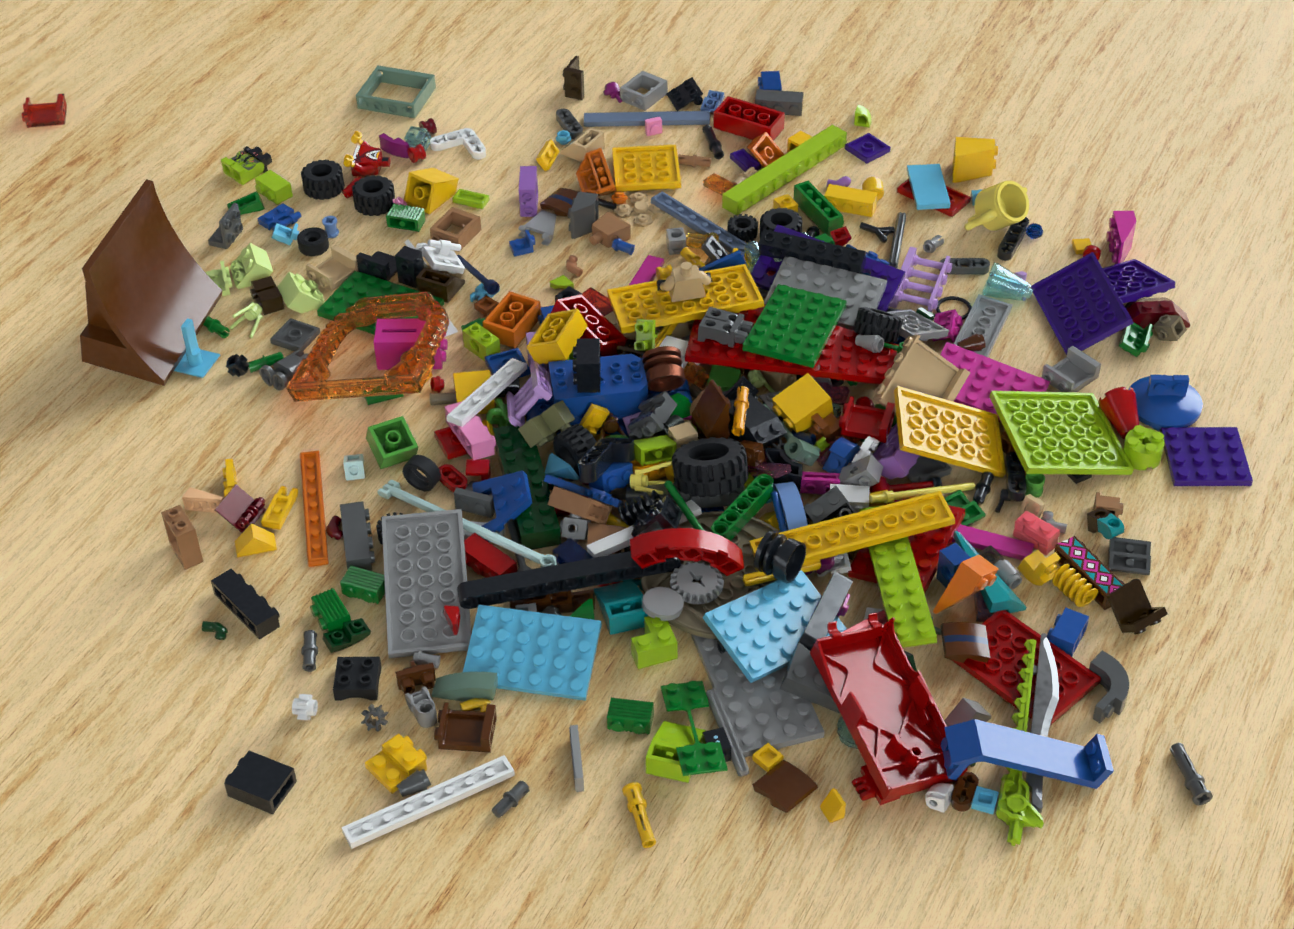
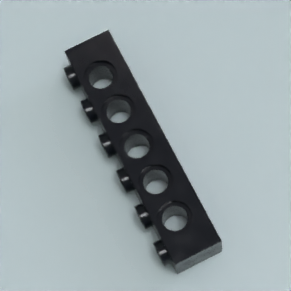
(784, 245)

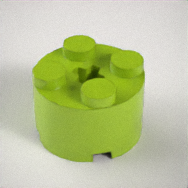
(1144, 447)

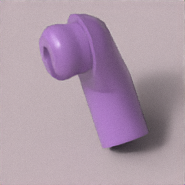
(844, 181)

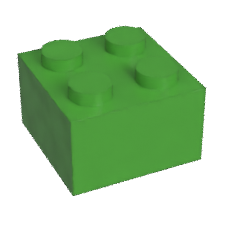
(391, 442)

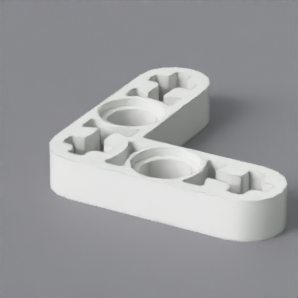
(463, 136)

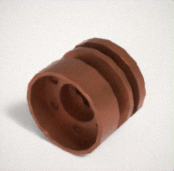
(663, 368)

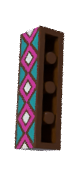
(1090, 567)

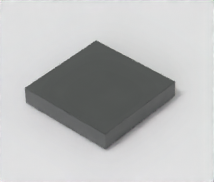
(295, 335)

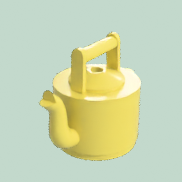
(999, 206)

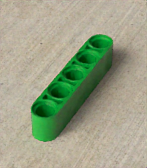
(744, 507)

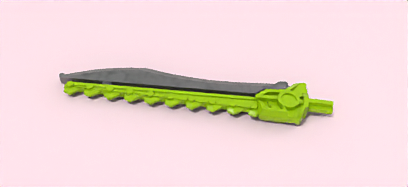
(1013, 799)

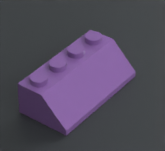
(894, 461)

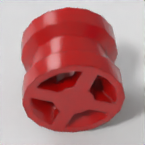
(416, 153)

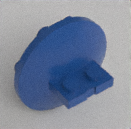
(1167, 401)

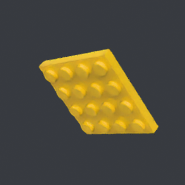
(646, 168)

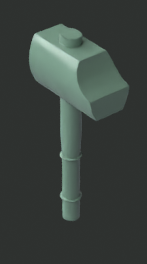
(799, 449)

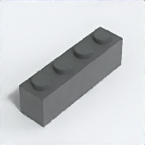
(355, 535)

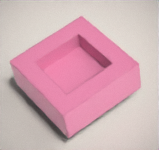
(653, 126)

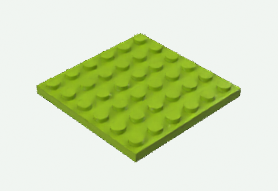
(1060, 433)

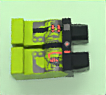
(246, 164)

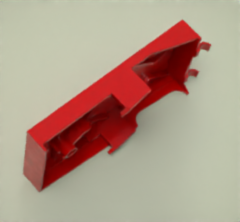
(884, 706)

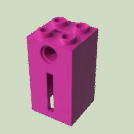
(398, 336)

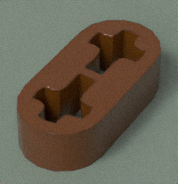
(960, 790)

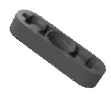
(569, 122)
(975, 265)

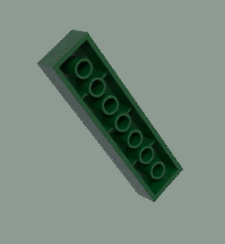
(538, 523)

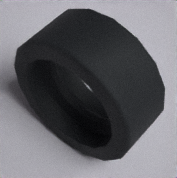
(427, 467)

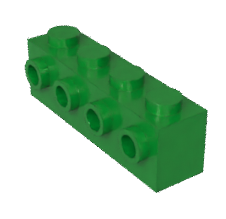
(817, 207)

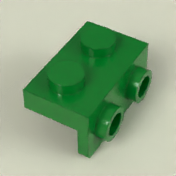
(1136, 339)

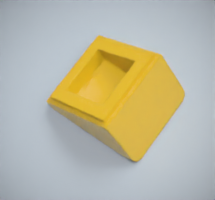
(833, 806)

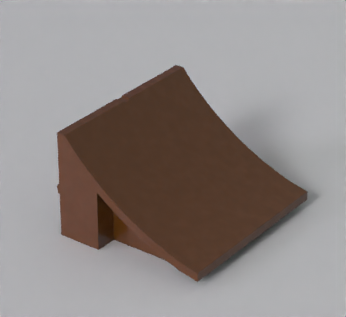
(142, 292)

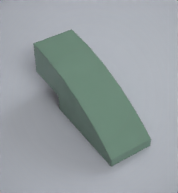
(466, 686)

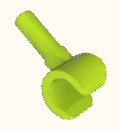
(822, 444)

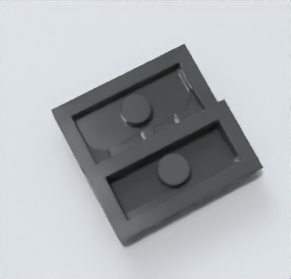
(1129, 556)

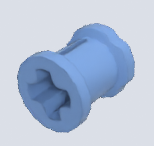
(330, 226)

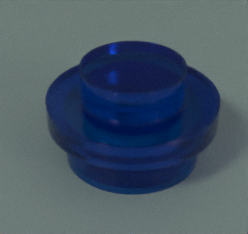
(1034, 231)

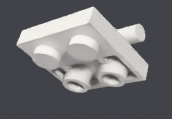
(442, 257)

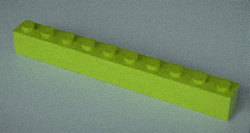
(784, 170)

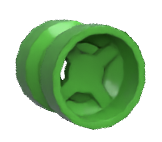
(1034, 484)

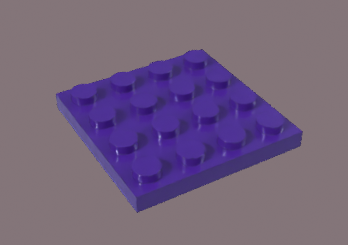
(1136, 280)
(1206, 456)

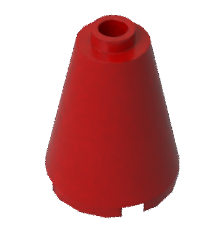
(1121, 409)

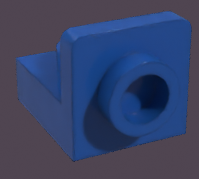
(523, 245)

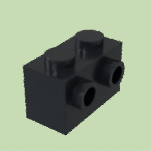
(409, 265)

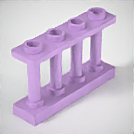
(912, 260)
(535, 388)

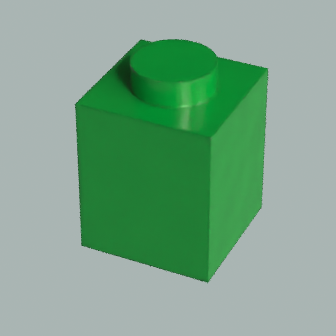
(683, 405)

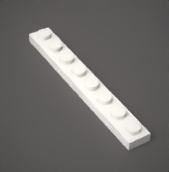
(427, 801)

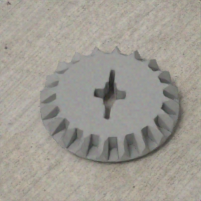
(697, 593)

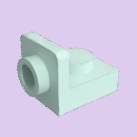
(354, 467)

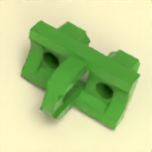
(495, 414)

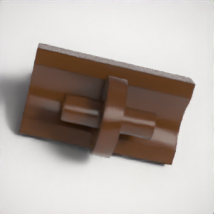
(414, 676)

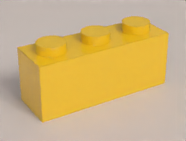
(852, 200)

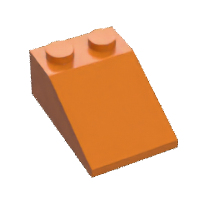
(969, 578)

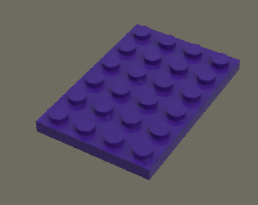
(1081, 304)

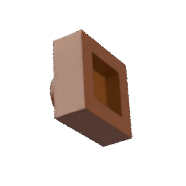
(485, 305)

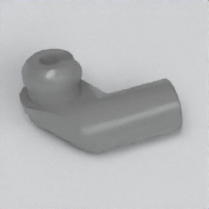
(1048, 517)

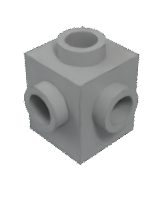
(580, 524)

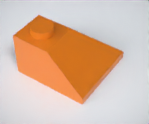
(764, 149)

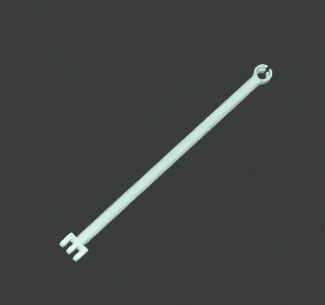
(393, 489)

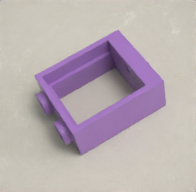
(528, 191)

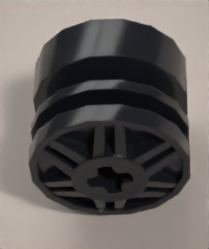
(779, 556)

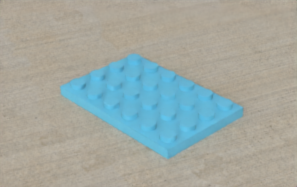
(766, 625)
(534, 651)

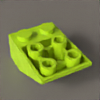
(662, 753)

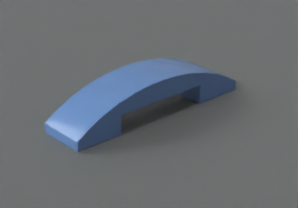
(791, 505)

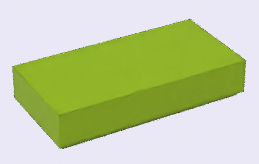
(470, 199)

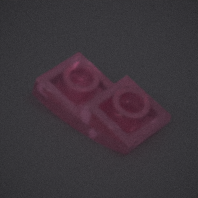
(837, 394)

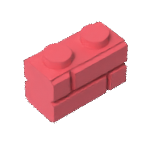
(1036, 531)

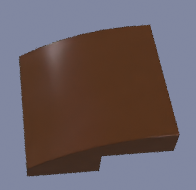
(785, 786)

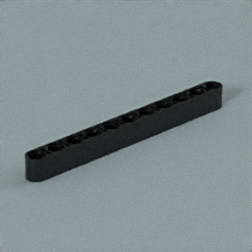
(557, 579)

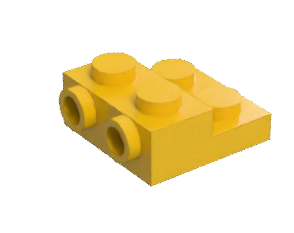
(396, 762)

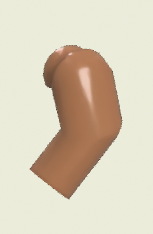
(571, 266)

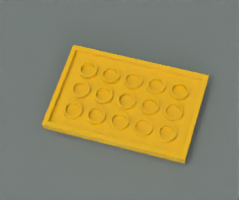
(949, 432)

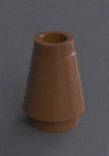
(973, 343)

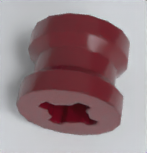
(429, 125)

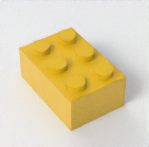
(557, 336)

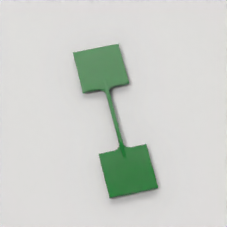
(698, 757)

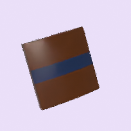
(559, 201)
(965, 641)

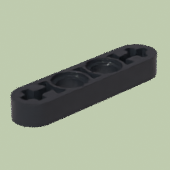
(1011, 237)
(1014, 473)

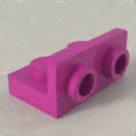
(950, 321)

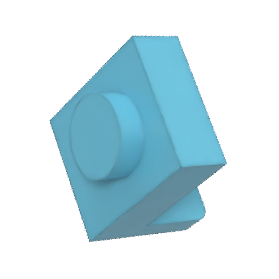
(285, 234)

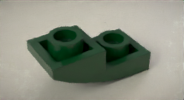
(350, 634)

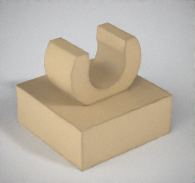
(1032, 505)

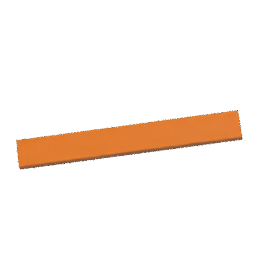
(314, 509)

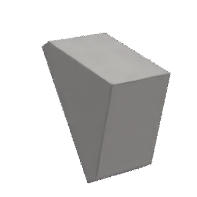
(966, 711)

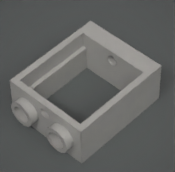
(656, 86)

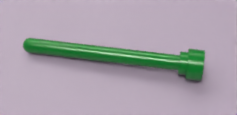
(682, 505)

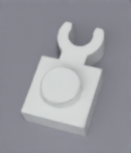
(841, 565)

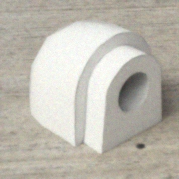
(939, 796)

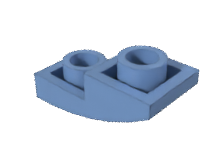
(712, 101)

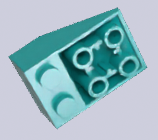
(621, 606)

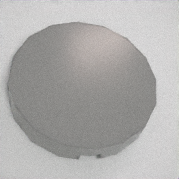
(662, 603)

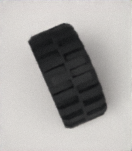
(710, 467)

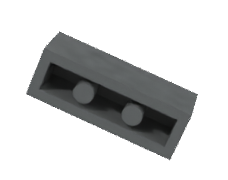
(785, 101)

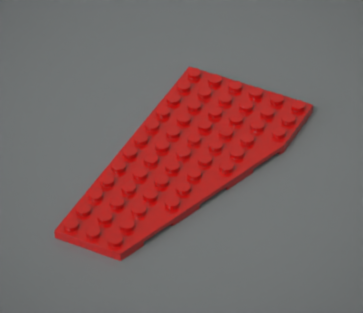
(839, 359)

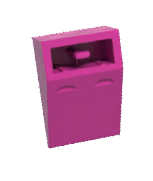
(1121, 234)

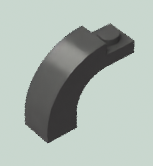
(1116, 683)

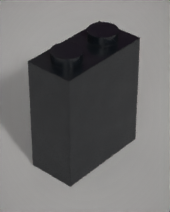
(260, 782)

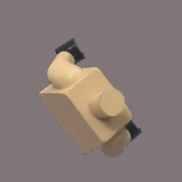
(685, 282)

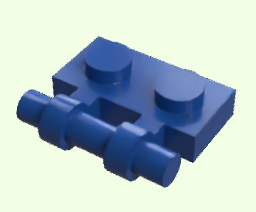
(281, 214)

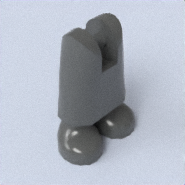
(283, 370)

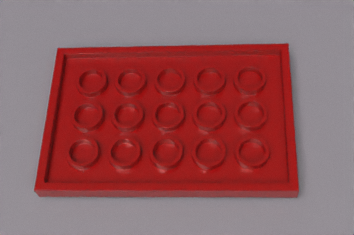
(924, 548)
(1006, 648)

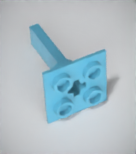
(195, 361)

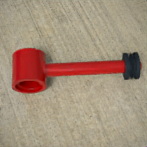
(883, 485)

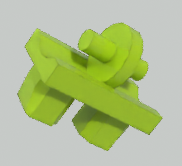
(645, 335)

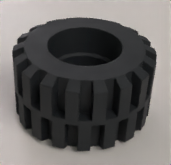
(322, 179)
(373, 195)
(782, 217)
(878, 322)
(573, 445)

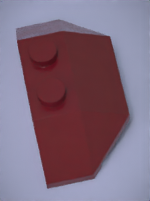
(1151, 309)

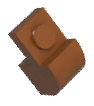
(826, 427)

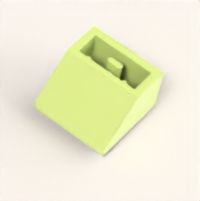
(250, 266)
(300, 293)

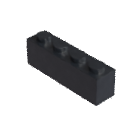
(245, 603)

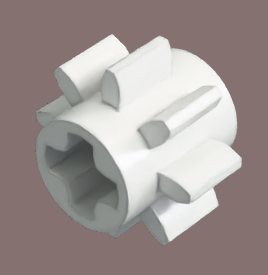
(304, 707)

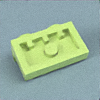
(221, 278)

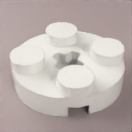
(866, 448)

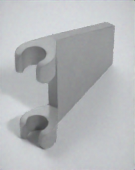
(542, 223)

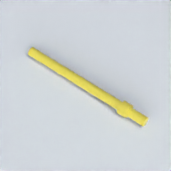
(890, 496)

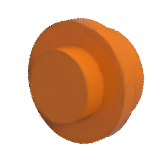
(619, 198)

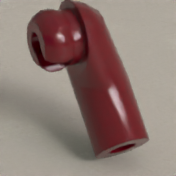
(333, 529)

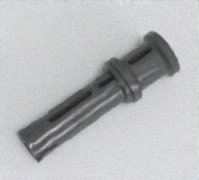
(1193, 780)

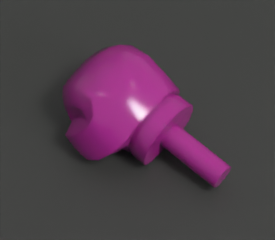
(613, 90)

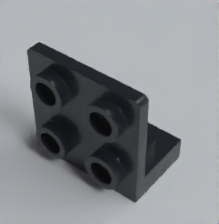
(661, 510)

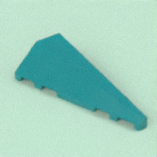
(998, 595)

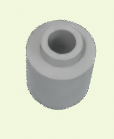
(1008, 573)

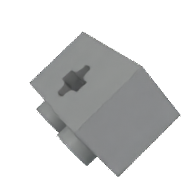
(862, 472)

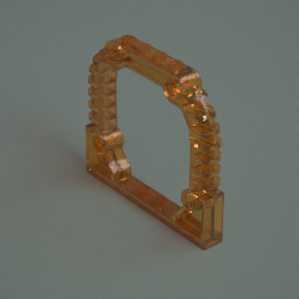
(404, 378)

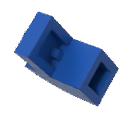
(841, 455)

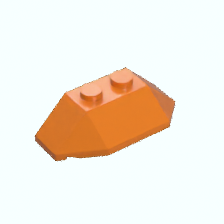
(595, 174)

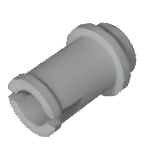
(931, 245)
(423, 658)

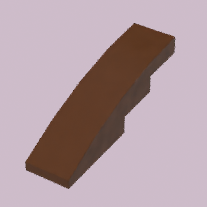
(566, 601)

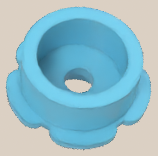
(563, 137)

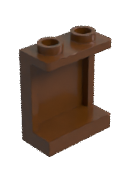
(466, 729)

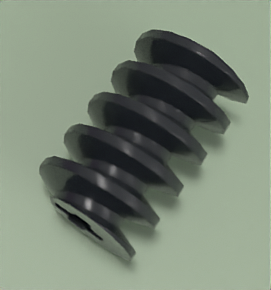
(630, 511)

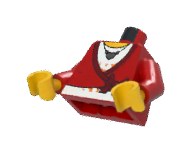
(366, 159)

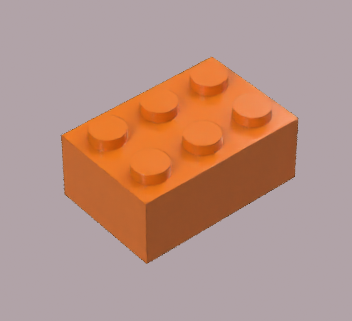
(513, 318)

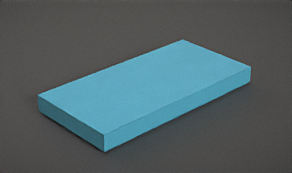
(928, 186)

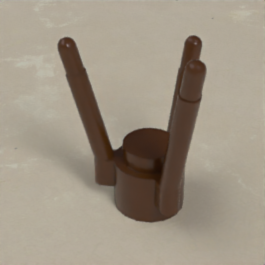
(611, 425)

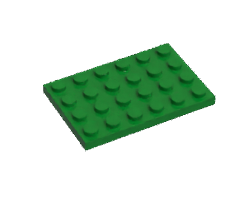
(361, 286)
(795, 325)

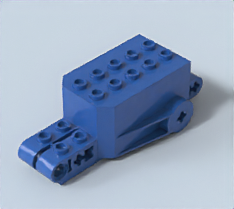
(621, 389)

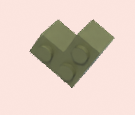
(547, 425)

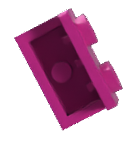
(818, 482)

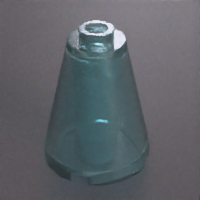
(1006, 285)

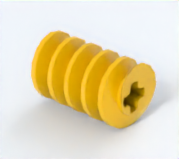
(1074, 586)

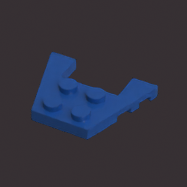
(510, 497)

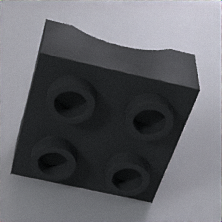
(357, 678)

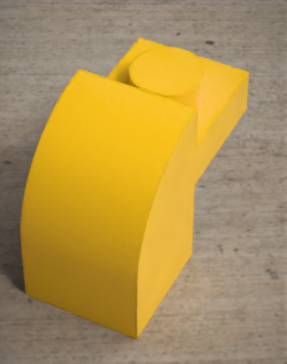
(1038, 568)

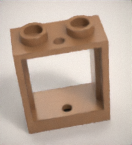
(469, 222)
(579, 505)
(182, 537)

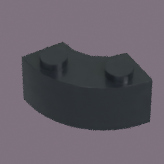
(778, 456)

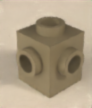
(1170, 327)

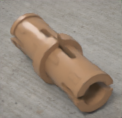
(694, 160)

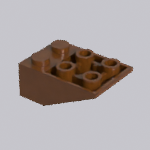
(712, 413)

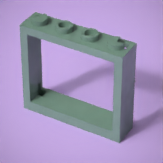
(397, 77)

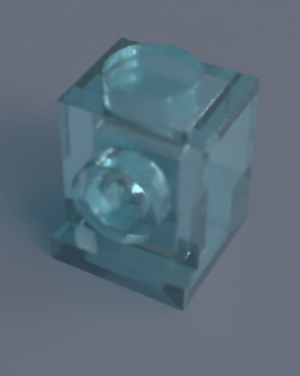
(418, 136)

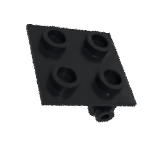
(685, 94)

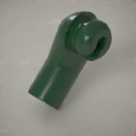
(216, 627)

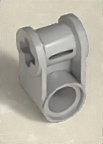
(422, 707)

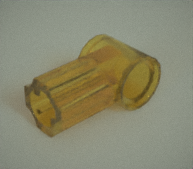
(697, 240)

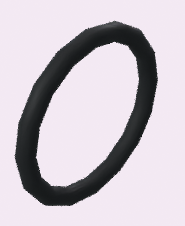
(955, 298)

